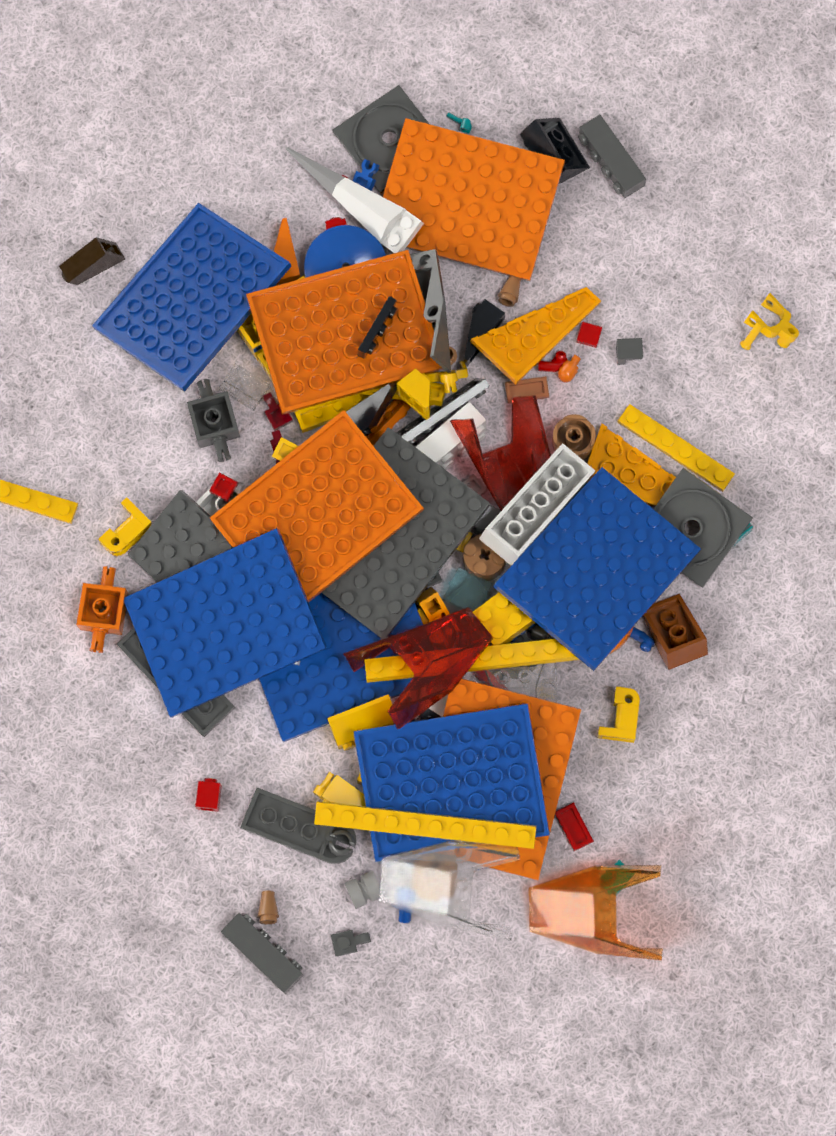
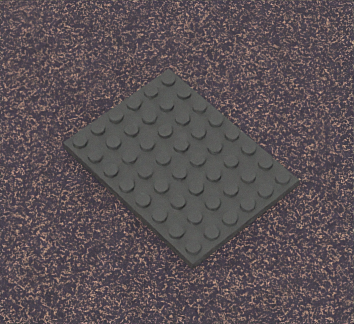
(400, 569)

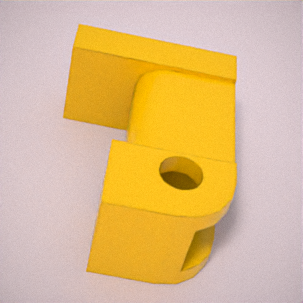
(128, 532)
(625, 718)

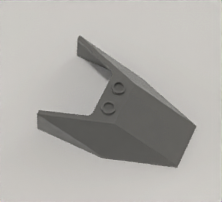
(430, 281)

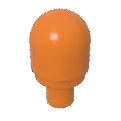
(569, 369)

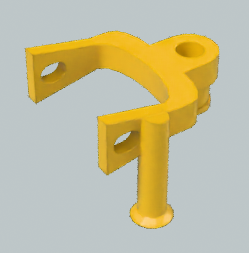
(784, 329)
(449, 379)

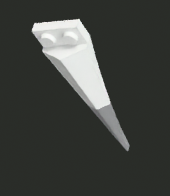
(382, 218)

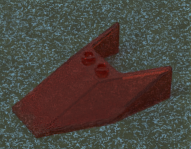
(514, 464)
(437, 655)

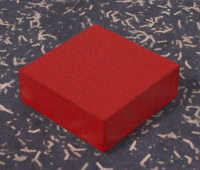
(589, 334)
(223, 487)

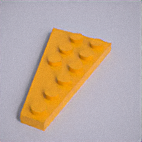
(529, 338)
(629, 466)

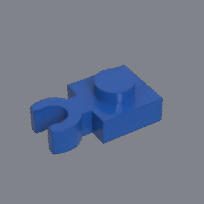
(365, 177)

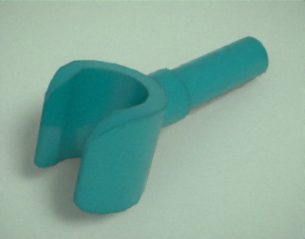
(465, 123)

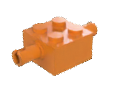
(94, 598)

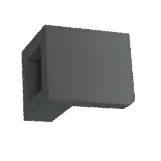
(628, 350)

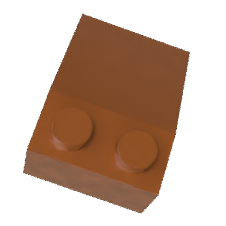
(675, 632)

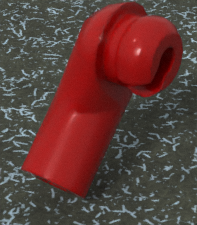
(553, 365)

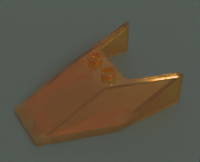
(582, 908)

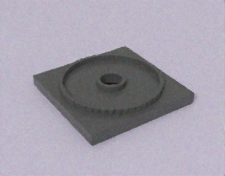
(364, 131)
(718, 518)

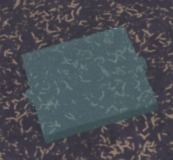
(467, 590)

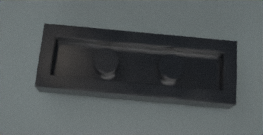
(378, 328)

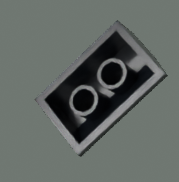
(552, 138)

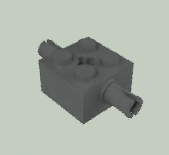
(216, 432)

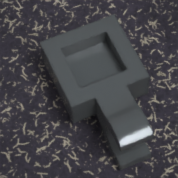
(346, 942)

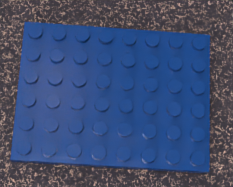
(190, 296)
(597, 568)
(224, 623)
(325, 683)
(454, 767)

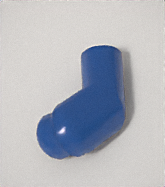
(645, 640)

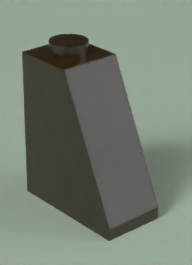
(91, 261)

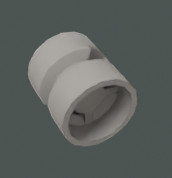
(364, 889)

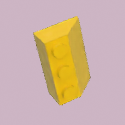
(365, 716)

